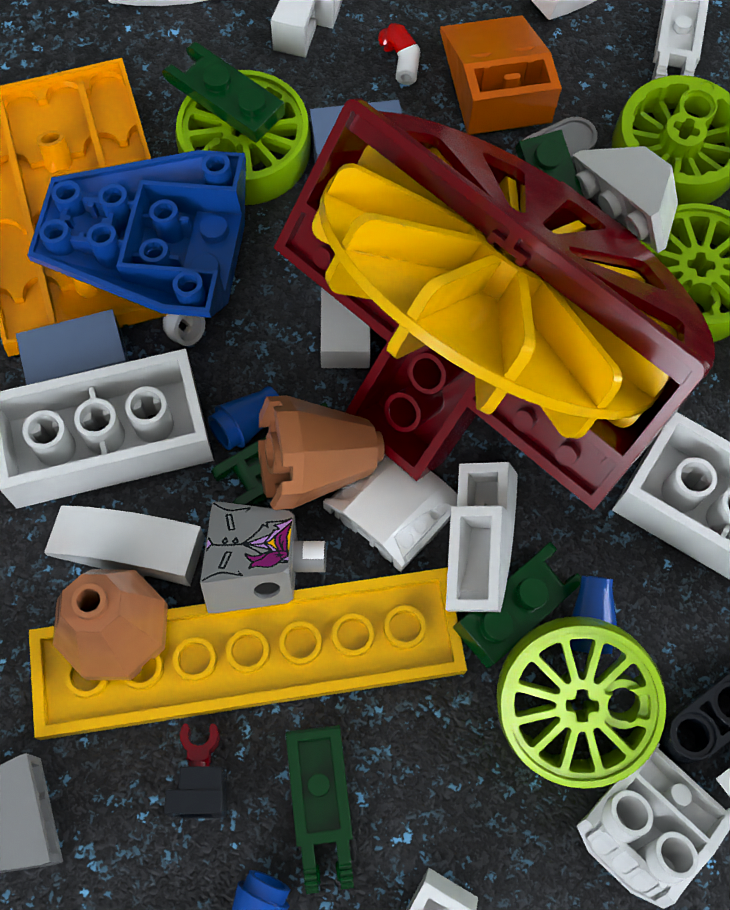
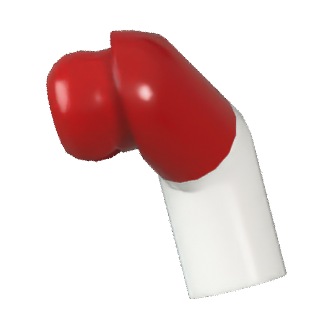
(399, 39)

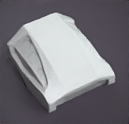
(394, 510)
(655, 830)

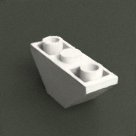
(632, 188)

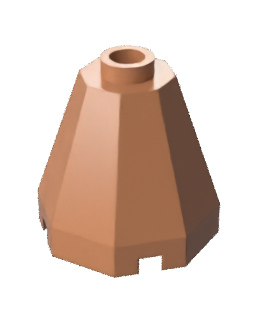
(313, 450)
(110, 624)

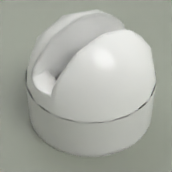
(191, 334)

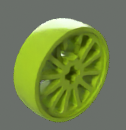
(220, 136)
(682, 137)
(698, 266)
(645, 715)

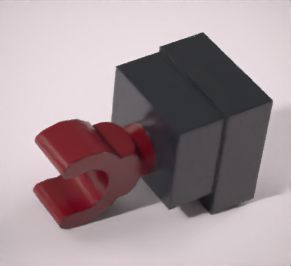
(200, 785)

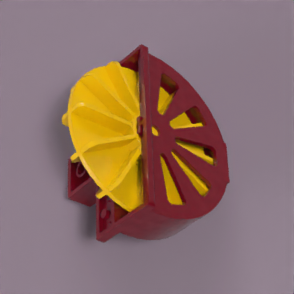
(493, 301)

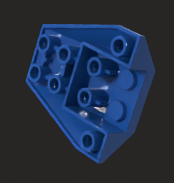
(149, 230)

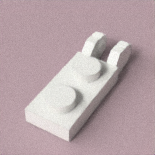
(680, 36)

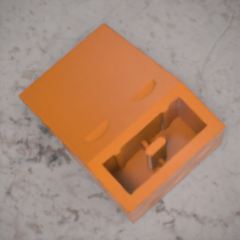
(501, 74)

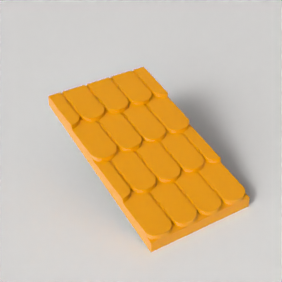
(46, 131)

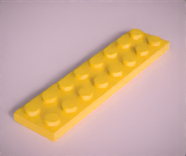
(246, 658)

